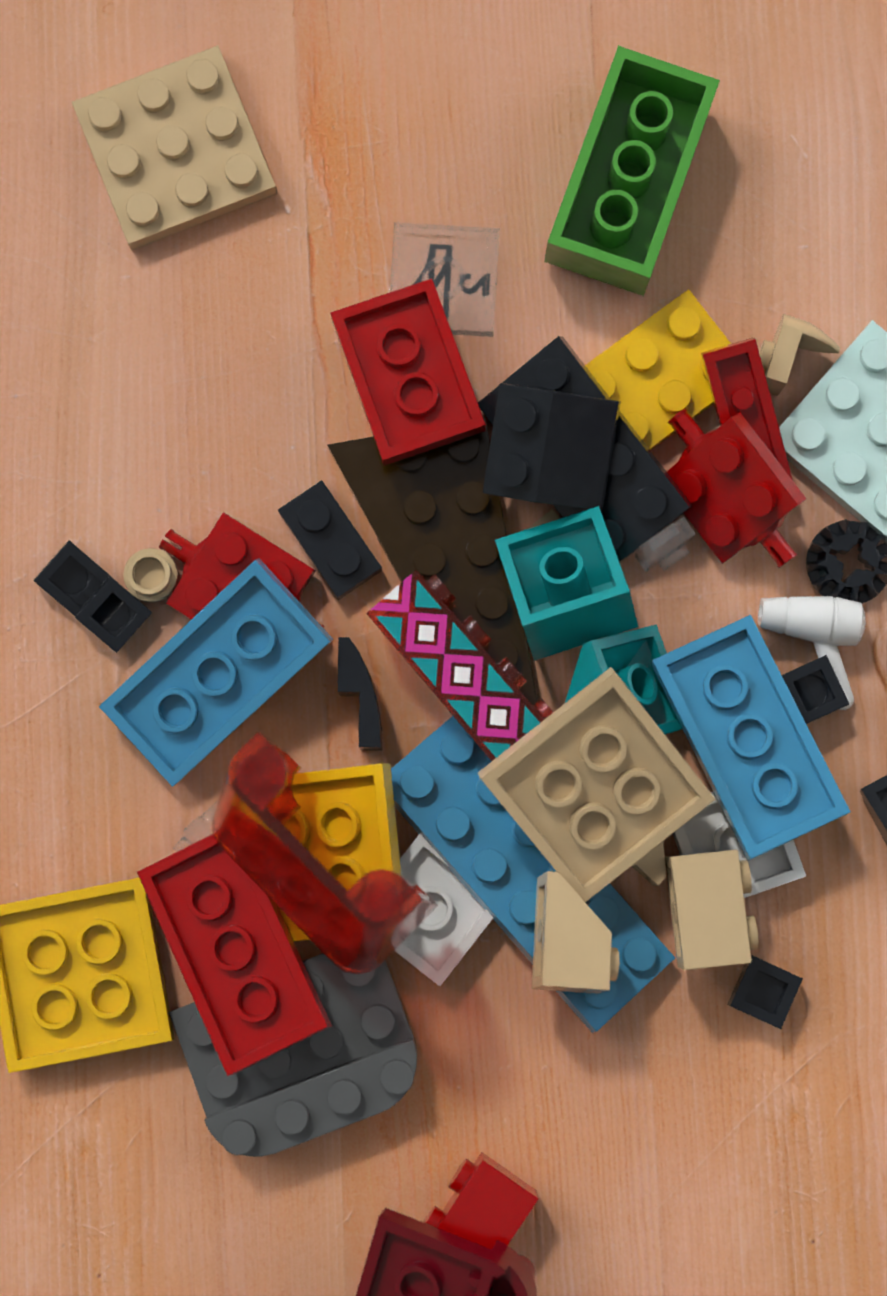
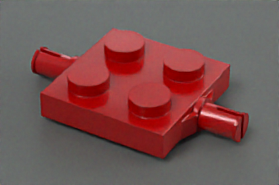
(734, 488)
(222, 558)

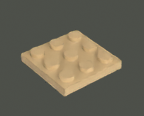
(174, 147)
(596, 785)

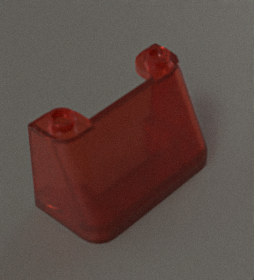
(350, 926)

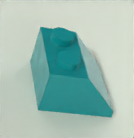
(567, 583)

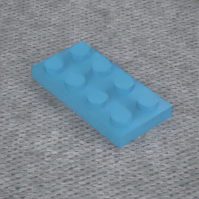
(216, 672)
(749, 737)

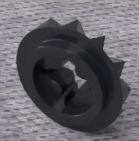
(826, 571)

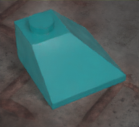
(631, 659)

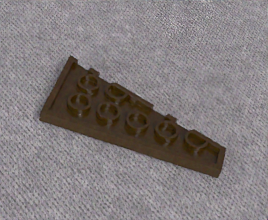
(440, 523)

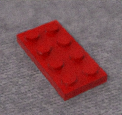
(233, 955)

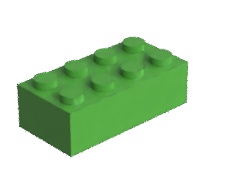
(630, 170)

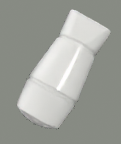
(821, 620)

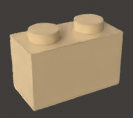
(710, 909)

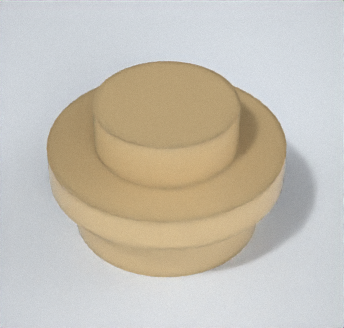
(150, 575)

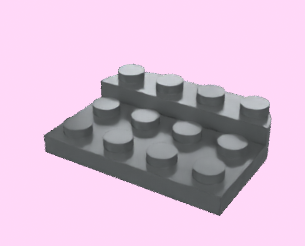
(317, 1084)

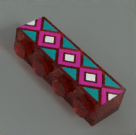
(457, 665)

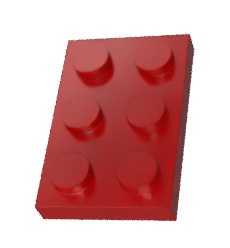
(408, 372)

